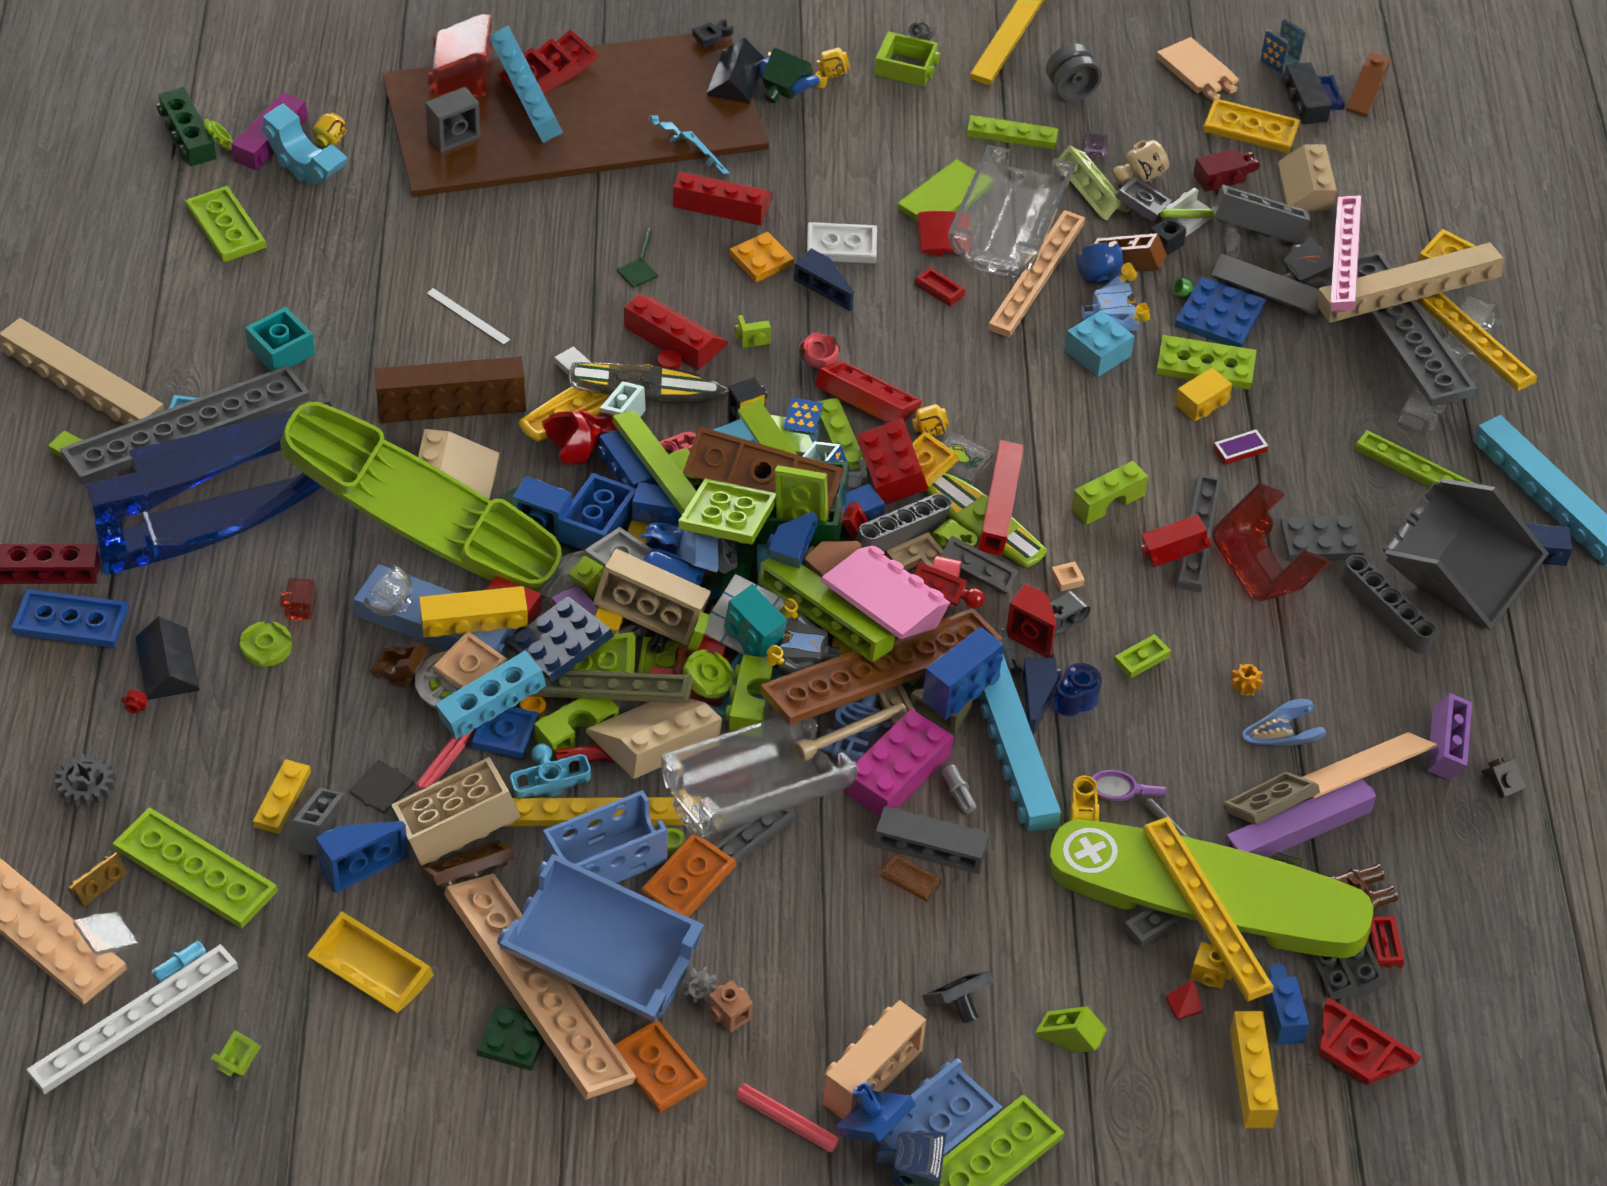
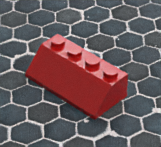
(721, 198)
(671, 331)

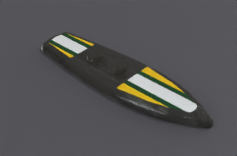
(659, 383)

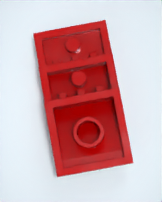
(557, 61)

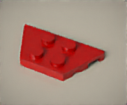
(1360, 1046)

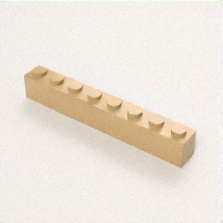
(1418, 280)
(77, 373)

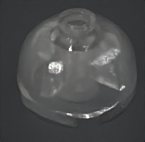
(391, 593)

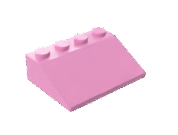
(887, 592)

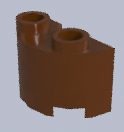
(399, 664)

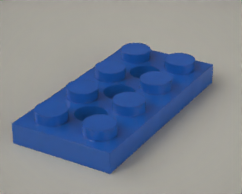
(64, 605)

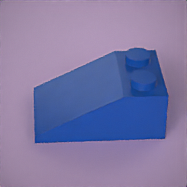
(360, 851)

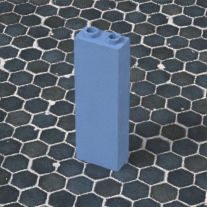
(410, 621)

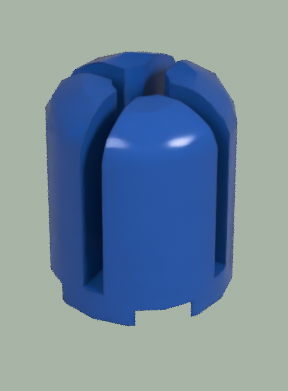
(675, 565)

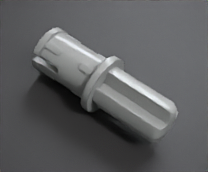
(959, 789)

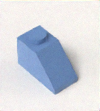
(699, 550)

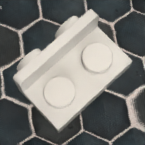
(1189, 201)

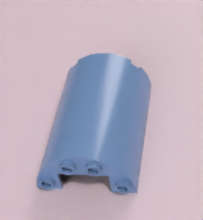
(603, 938)

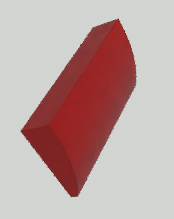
(866, 392)

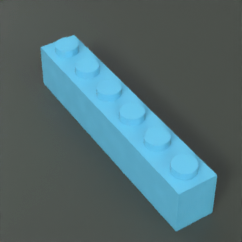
(525, 84)

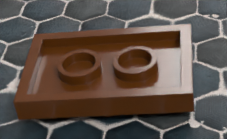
(468, 863)

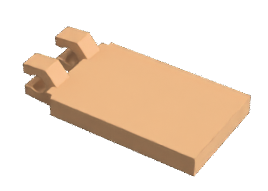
(1198, 68)

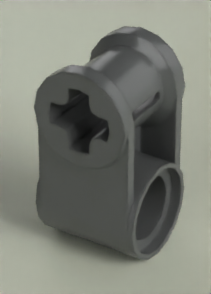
(1069, 611)

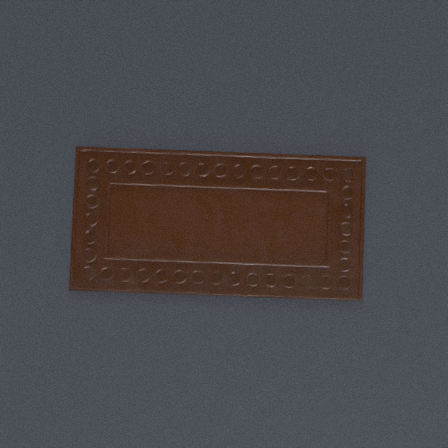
(599, 111)

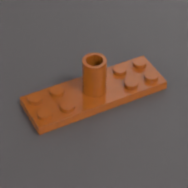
(747, 462)

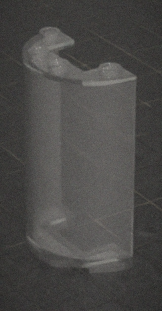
(1007, 214)
(750, 775)

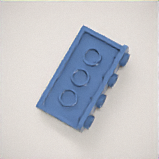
(947, 1104)

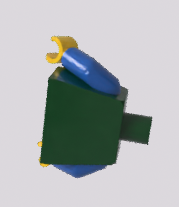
(787, 75)

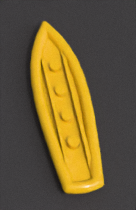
(568, 400)

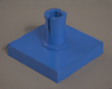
(874, 1114)

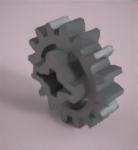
(85, 780)

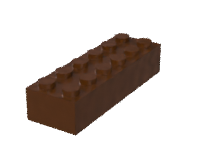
(450, 389)

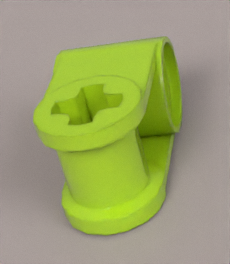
(952, 528)

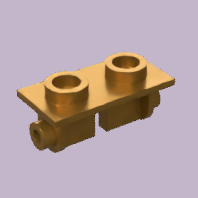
(98, 879)

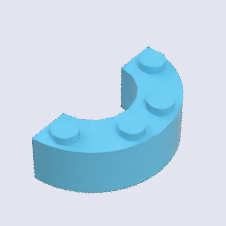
(296, 151)

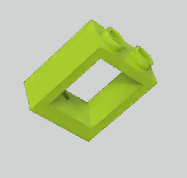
(908, 47)

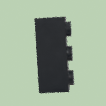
(1306, 93)

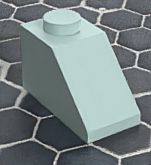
(625, 399)

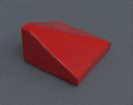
(1185, 1001)

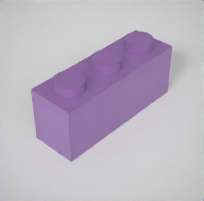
(1451, 733)

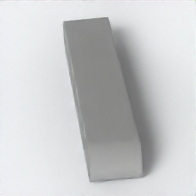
(1267, 284)

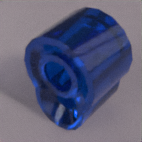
(1078, 689)

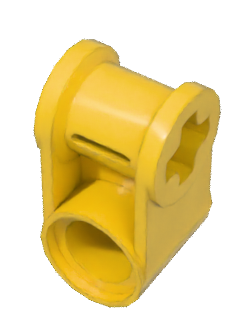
(1084, 805)

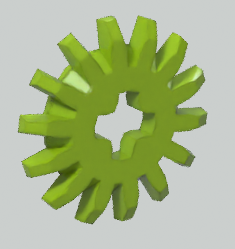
(219, 133)

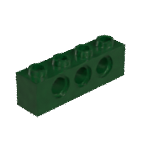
(186, 126)

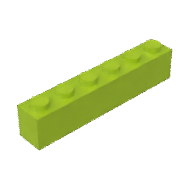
(827, 608)

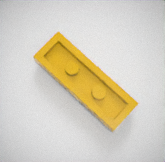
(282, 796)

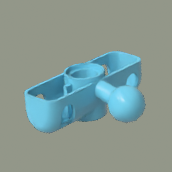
(550, 777)

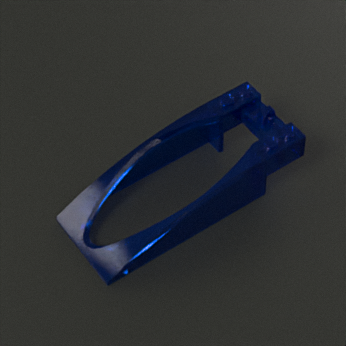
(176, 466)

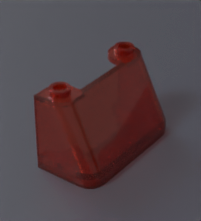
(462, 56)

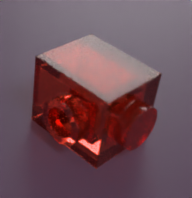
(299, 599)

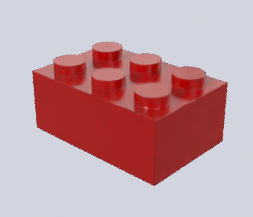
(892, 461)

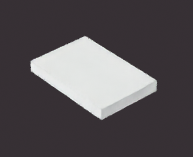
(844, 241)

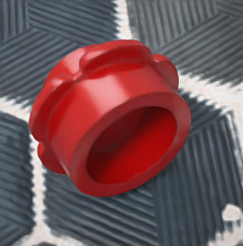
(135, 701)

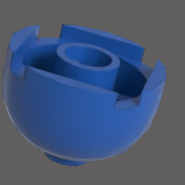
(1100, 263)

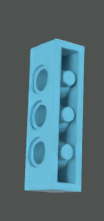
(490, 695)

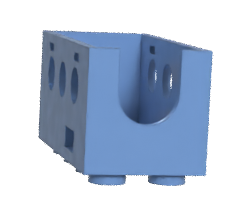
(623, 851)

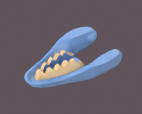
(1277, 730)

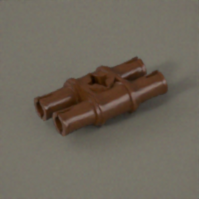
(1366, 876)

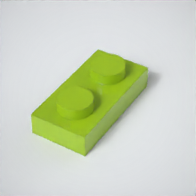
(1142, 656)

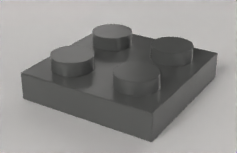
(1142, 199)

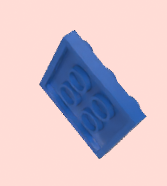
(1220, 313)

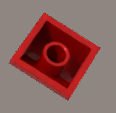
(1032, 621)

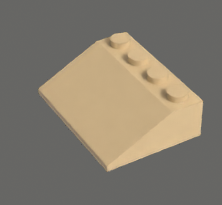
(460, 459)
(653, 729)
(456, 811)

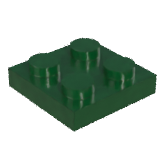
(511, 1038)

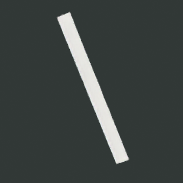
(468, 316)

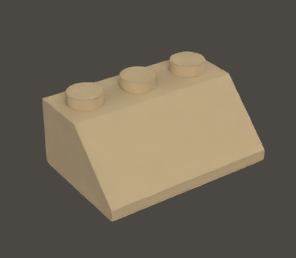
(1308, 178)

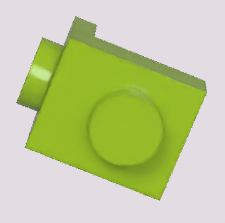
(753, 333)
(236, 1054)

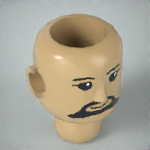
(1143, 162)

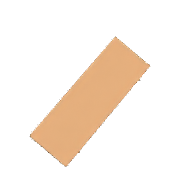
(1368, 762)

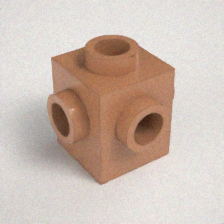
(730, 1006)

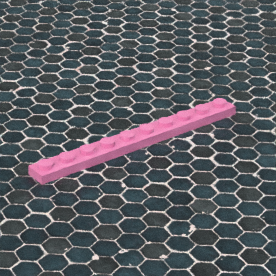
(1346, 254)

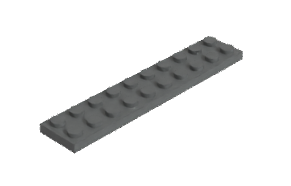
(1418, 344)
(230, 406)

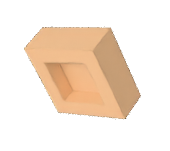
(1067, 576)

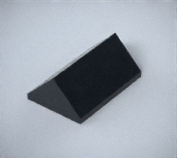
(736, 73)
(166, 659)

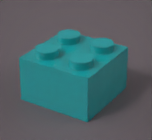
(280, 340)
(754, 622)

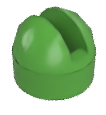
(1182, 287)

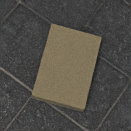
(1271, 797)

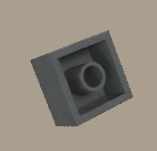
(453, 119)

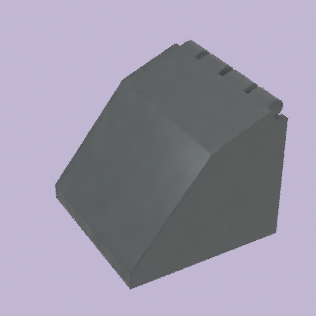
(1466, 550)

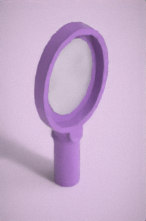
(1120, 786)

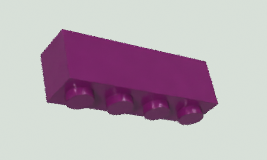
(252, 145)

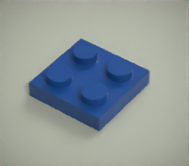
(507, 733)

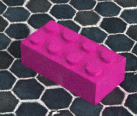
(900, 762)

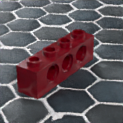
(49, 563)

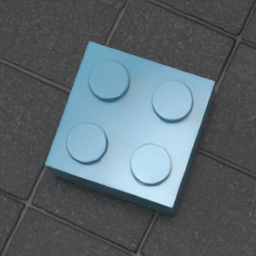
(1099, 343)

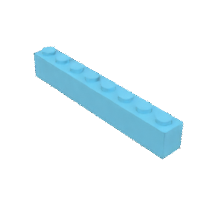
(1545, 484)
(1019, 754)

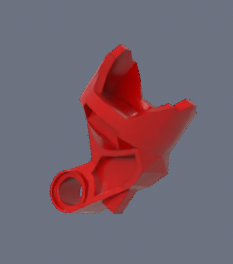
(576, 434)

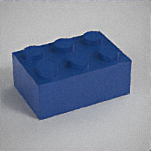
(595, 512)
(963, 673)

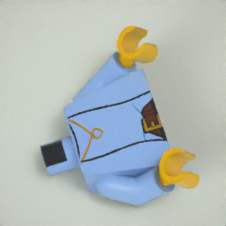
(1118, 301)

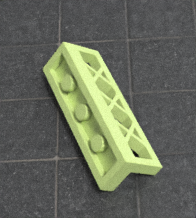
(1093, 184)

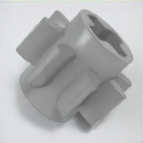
(692, 982)

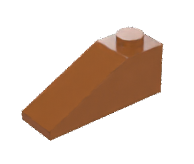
(1368, 84)
(1142, 251)

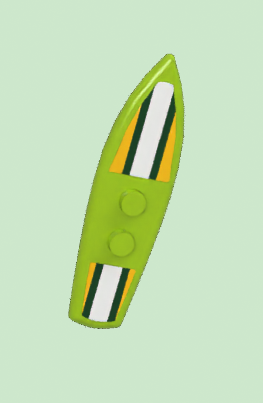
(969, 510)

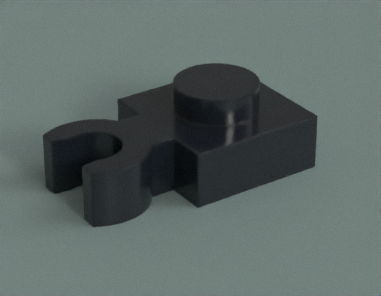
(711, 34)

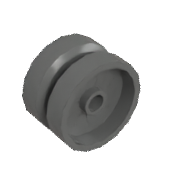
(1073, 72)

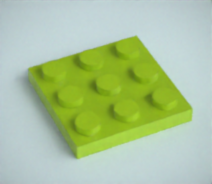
(727, 511)

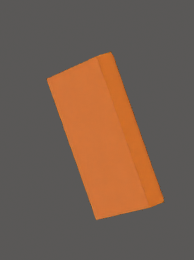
(689, 876)
(660, 1066)

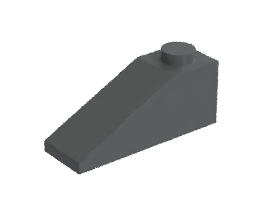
(314, 819)

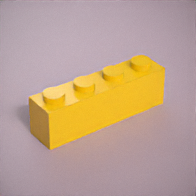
(473, 611)
(1253, 1069)

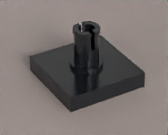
(959, 992)

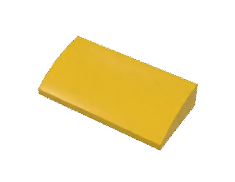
(371, 963)

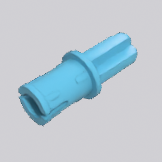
(178, 961)

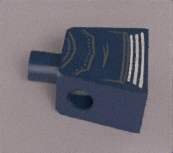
(916, 1159)

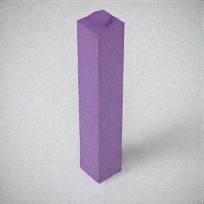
(1305, 820)

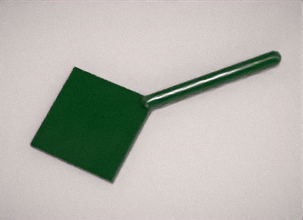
(638, 270)

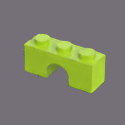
(1094, 497)
(745, 708)
(557, 728)

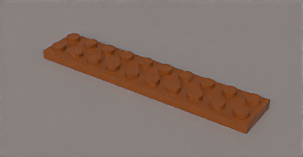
(855, 677)

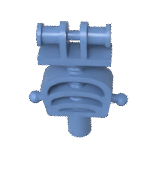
(856, 744)

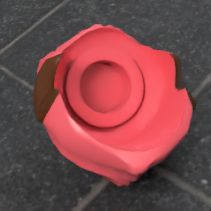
(819, 350)

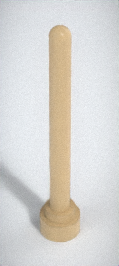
(805, 749)

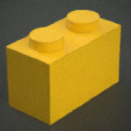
(1203, 394)

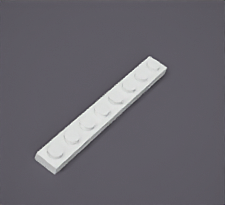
(131, 1019)

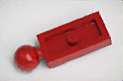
(950, 586)

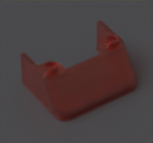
(1242, 544)

